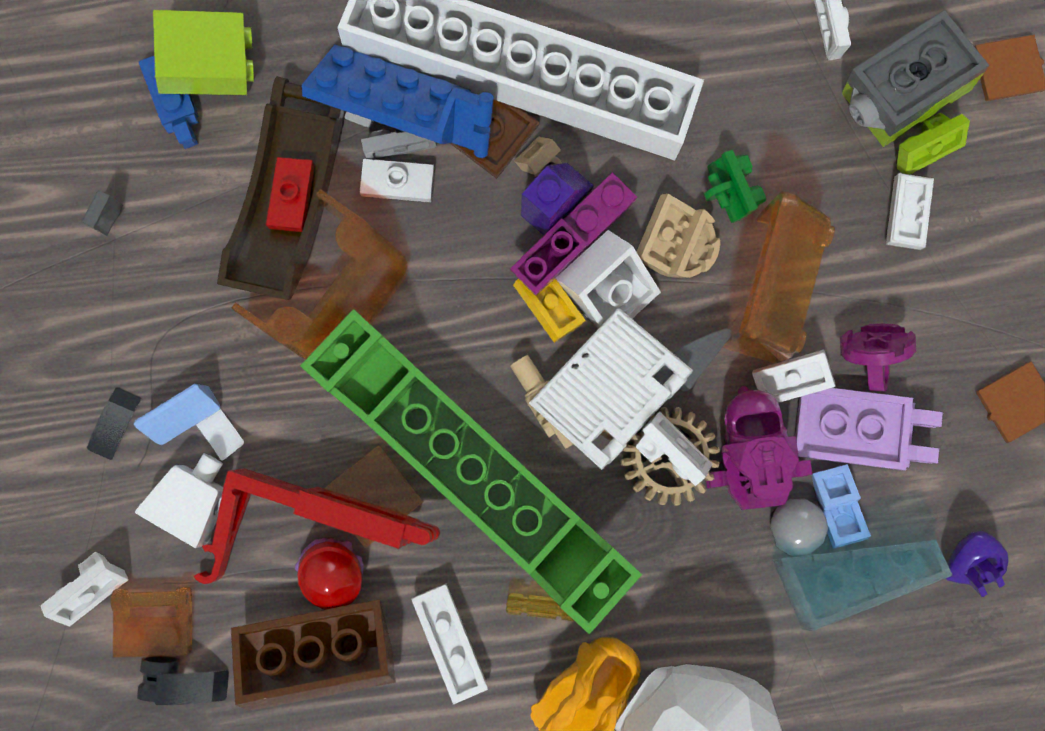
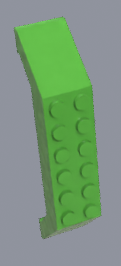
(472, 470)

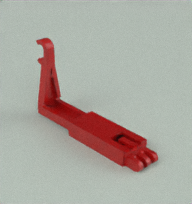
(311, 503)

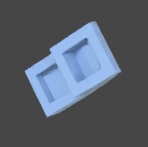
(839, 502)

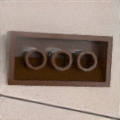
(311, 655)

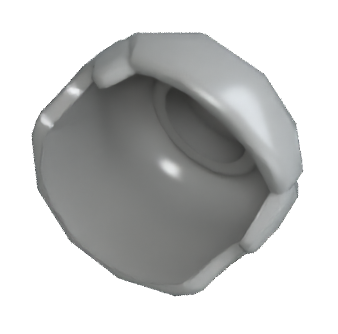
(799, 527)

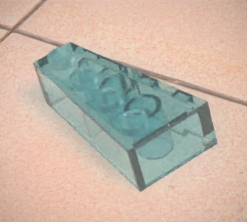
(851, 581)

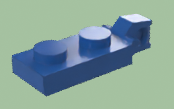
(175, 111)

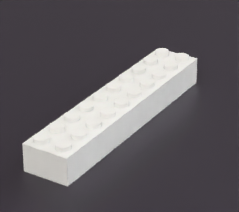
(529, 68)

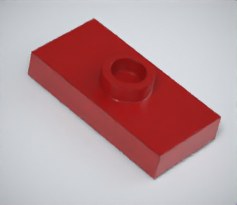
(290, 194)

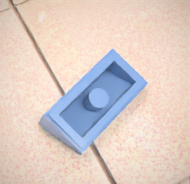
(178, 414)

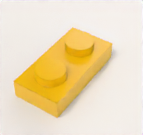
(552, 309)

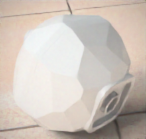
(699, 700)

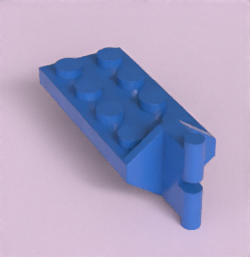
(402, 99)

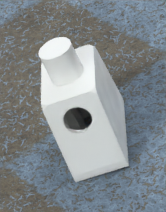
(186, 501)

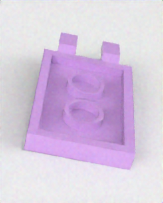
(863, 429)

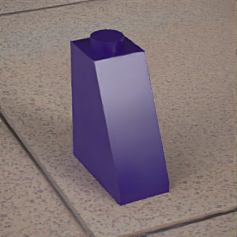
(553, 196)

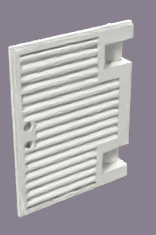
(610, 387)

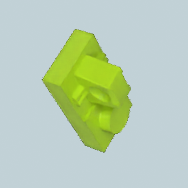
(938, 139)

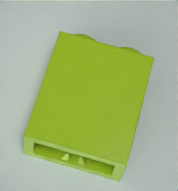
(201, 52)

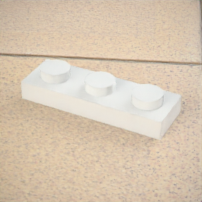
(450, 643)

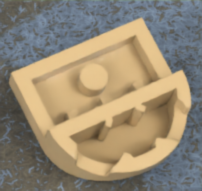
(679, 240)

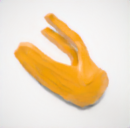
(591, 690)

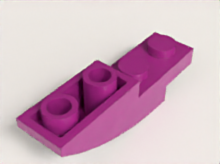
(573, 234)

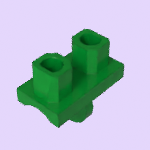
(731, 187)

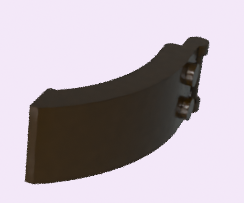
(267, 258)

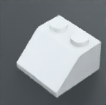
(608, 278)

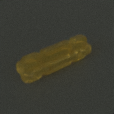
(535, 607)

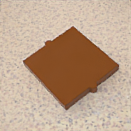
(1013, 68)
(1015, 401)

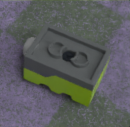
(913, 78)

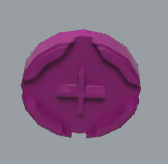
(878, 348)

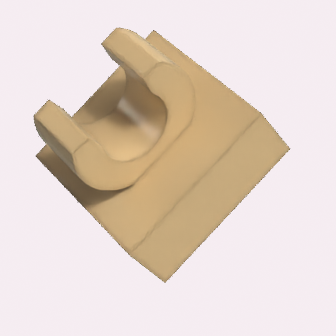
(538, 155)

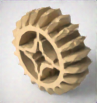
(683, 486)

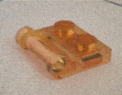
(152, 634)

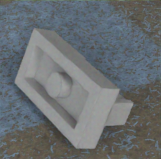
(384, 144)

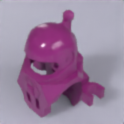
(759, 450)

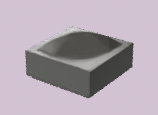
(102, 213)

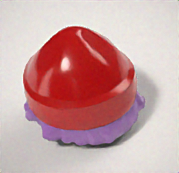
(329, 573)

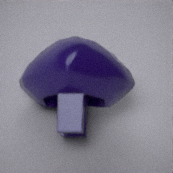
(978, 561)

